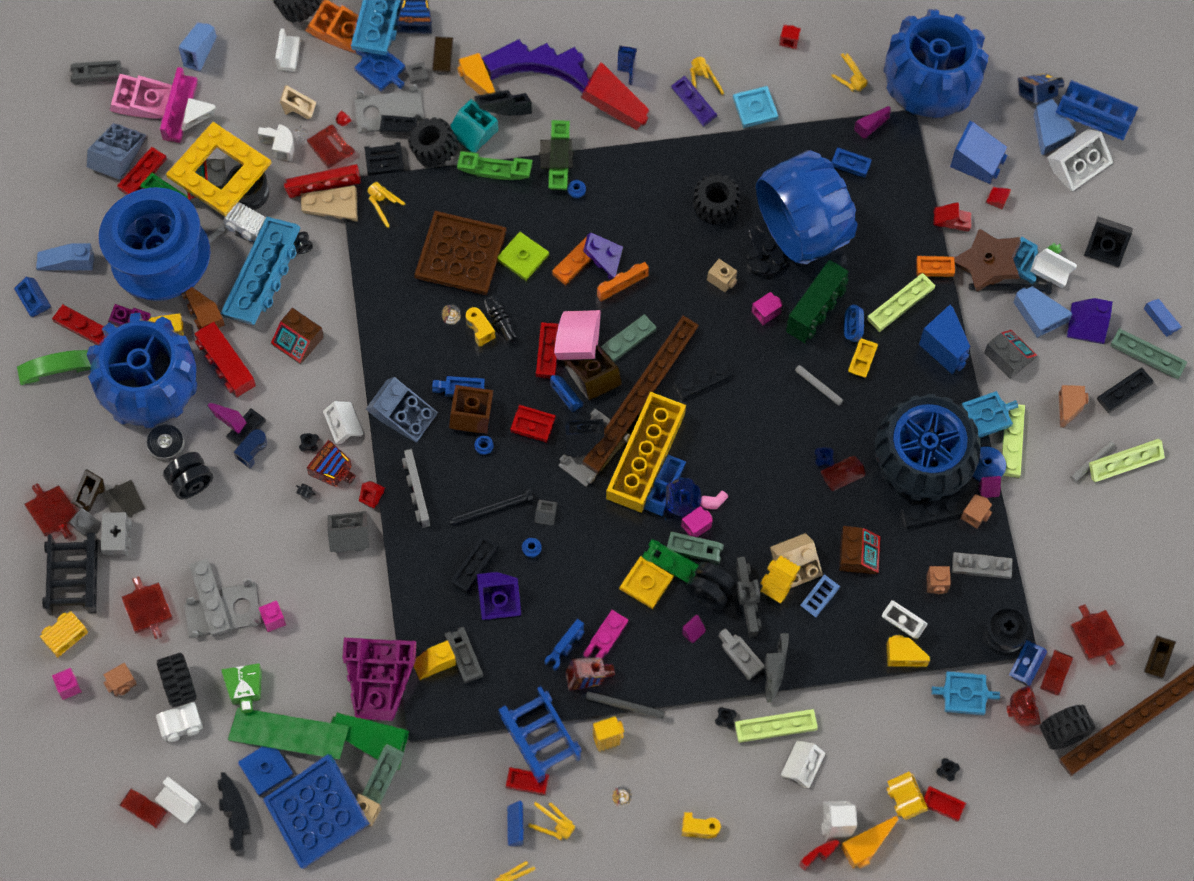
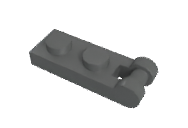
(95, 71)
(464, 655)

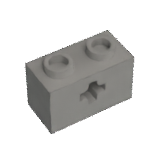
(110, 525)

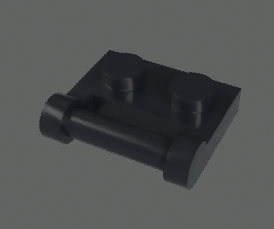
(384, 163)

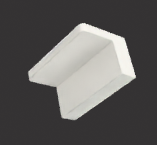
(287, 52)
(1052, 267)
(342, 421)
(803, 763)
(178, 801)

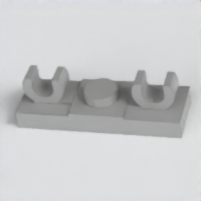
(982, 565)

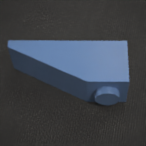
(67, 257)

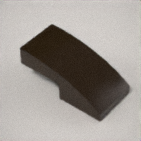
(442, 54)

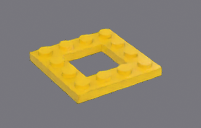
(217, 137)

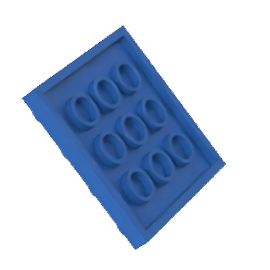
(316, 811)

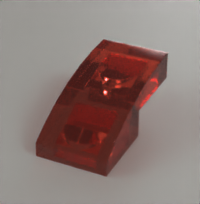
(1056, 672)
(143, 808)

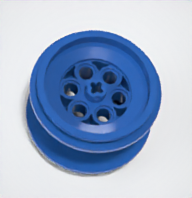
(165, 262)

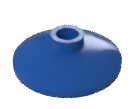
(997, 465)

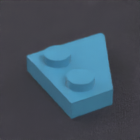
(1024, 260)

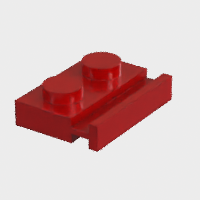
(533, 423)

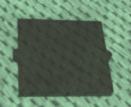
(556, 153)
(124, 499)

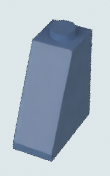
(197, 46)
(1051, 128)
(1040, 311)

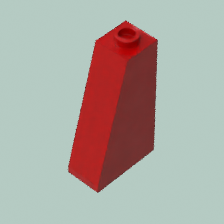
(614, 98)

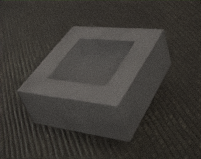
(417, 73)
(82, 521)

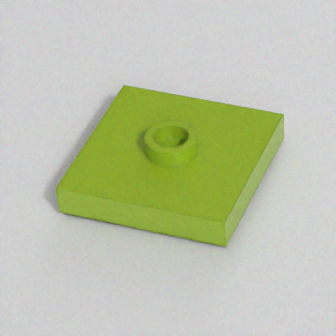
(523, 256)

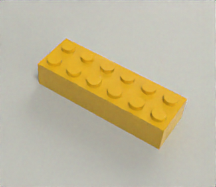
(645, 452)

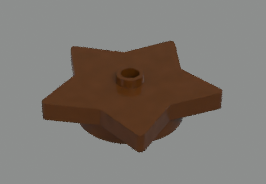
(989, 259)

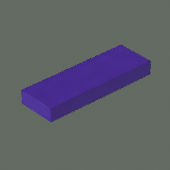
(694, 101)

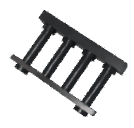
(89, 582)

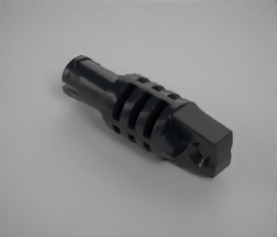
(500, 318)

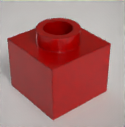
(790, 36)

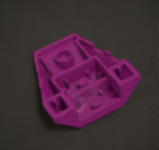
(377, 675)

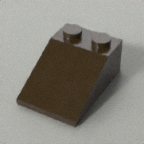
(594, 375)

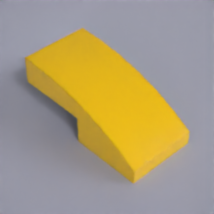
(863, 358)

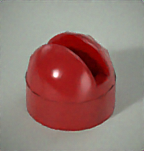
(342, 119)

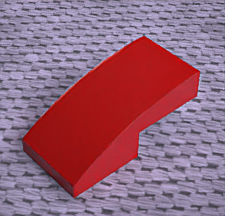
(822, 851)

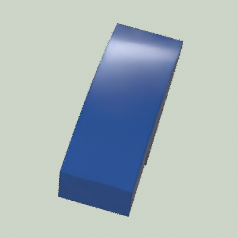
(669, 472)

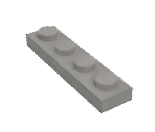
(417, 497)
(210, 597)

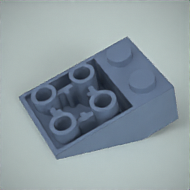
(114, 150)
(401, 409)

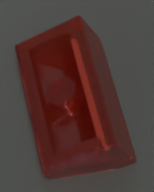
(843, 473)

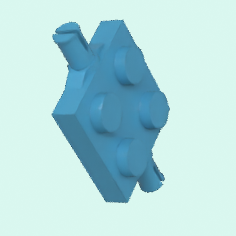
(990, 413)
(965, 693)

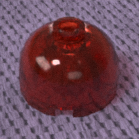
(1024, 707)

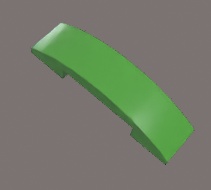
(494, 168)
(558, 177)
(53, 364)

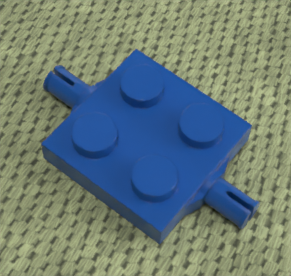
(380, 69)

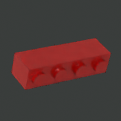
(225, 360)

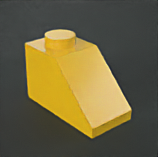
(905, 653)
(434, 660)

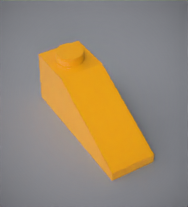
(475, 74)
(864, 846)

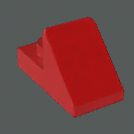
(951, 217)

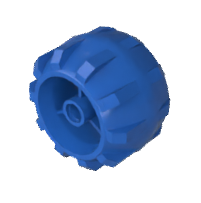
(920, 63)
(806, 207)
(157, 399)

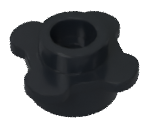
(306, 437)
(305, 490)
(722, 712)
(946, 763)

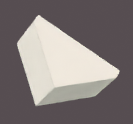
(196, 112)

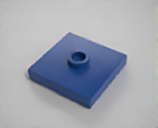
(265, 769)

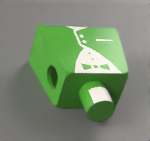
(244, 685)

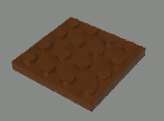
(460, 252)

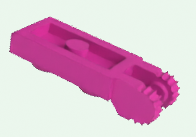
(607, 634)

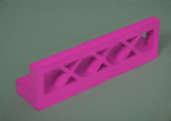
(182, 89)

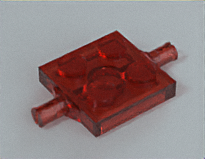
(51, 510)
(147, 607)
(1097, 635)

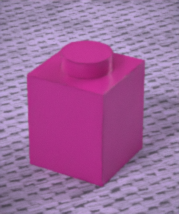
(767, 308)
(697, 522)
(272, 616)
(66, 683)

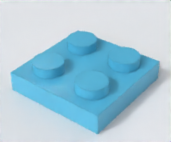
(755, 107)

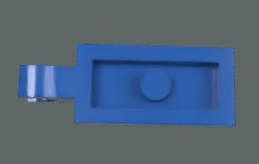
(449, 385)
(564, 645)

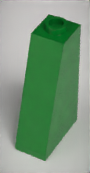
(372, 736)

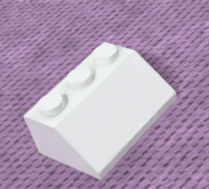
(1080, 159)

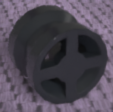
(302, 243)

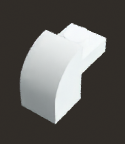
(281, 140)

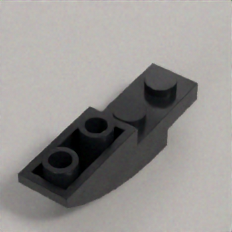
(234, 807)

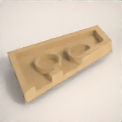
(332, 202)

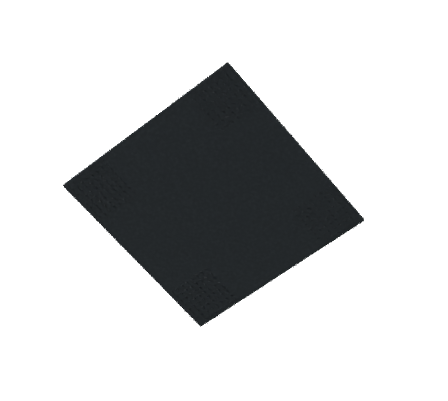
(737, 437)

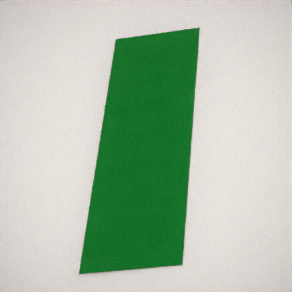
(288, 733)

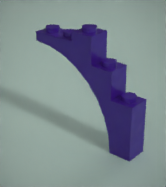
(517, 58)

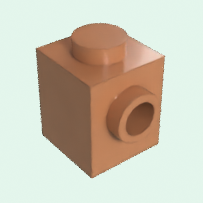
(977, 511)
(938, 579)
(119, 680)

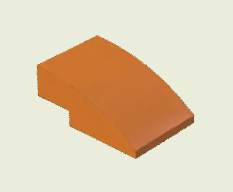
(334, 25)

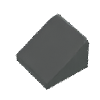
(545, 512)

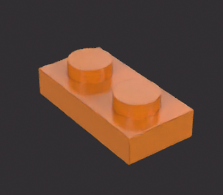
(935, 266)

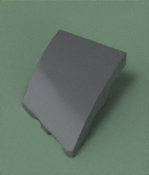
(775, 668)

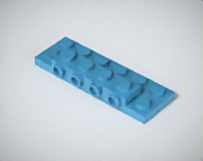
(376, 26)
(262, 271)

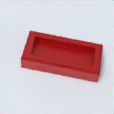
(525, 781)
(944, 803)

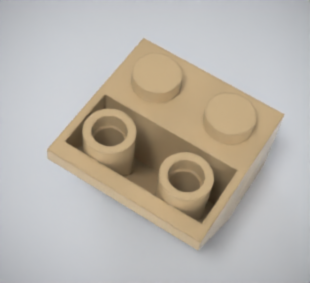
(801, 552)

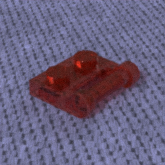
(326, 150)

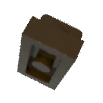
(87, 490)
(1159, 656)

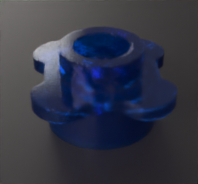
(828, 452)

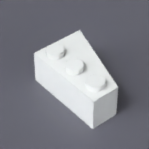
(838, 820)

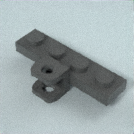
(748, 595)

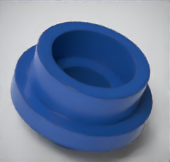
(576, 193)
(484, 440)
(531, 552)

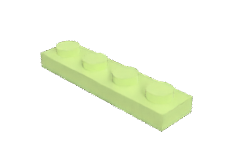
(901, 302)
(1013, 442)
(1126, 460)
(776, 726)

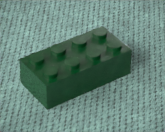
(817, 301)

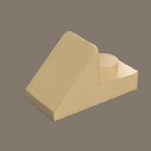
(295, 101)

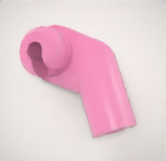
(713, 502)

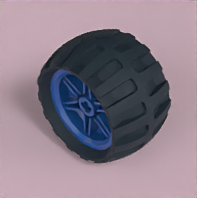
(920, 478)

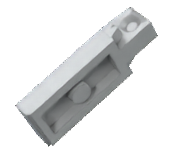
(741, 654)

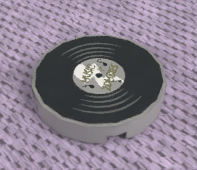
(165, 442)

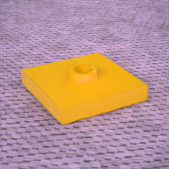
(646, 582)

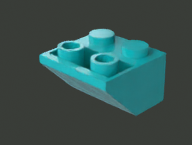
(473, 126)

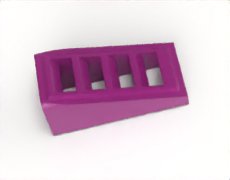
(871, 122)
(228, 416)

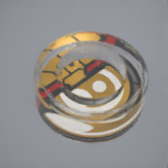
(451, 314)
(621, 796)

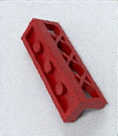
(323, 180)

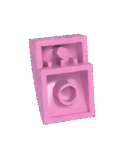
(140, 97)
(577, 335)

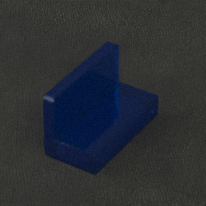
(627, 61)

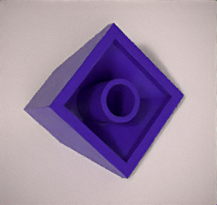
(1090, 320)
(498, 595)

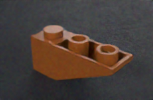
(204, 309)

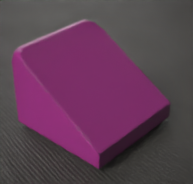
(990, 486)
(693, 629)

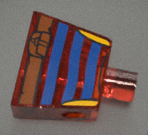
(331, 466)
(587, 672)

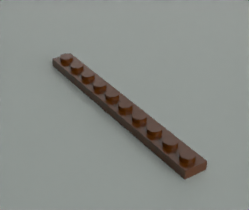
(637, 397)
(1129, 723)

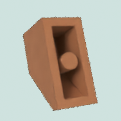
(1071, 402)

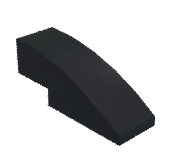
(505, 103)

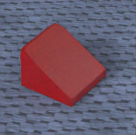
(998, 197)
(370, 493)

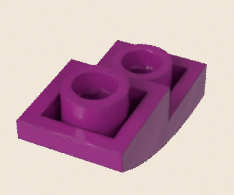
(121, 315)

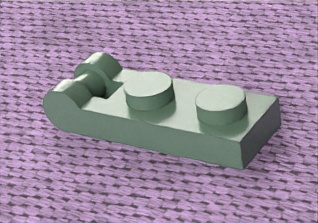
(695, 547)

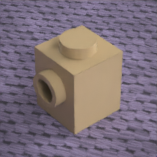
(722, 275)
(370, 808)

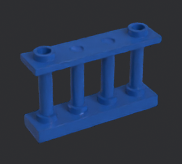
(1097, 110)
(529, 751)

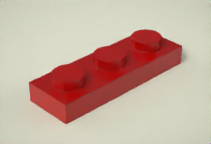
(146, 165)
(79, 324)
(546, 358)

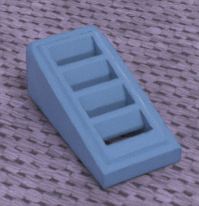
(835, 587)

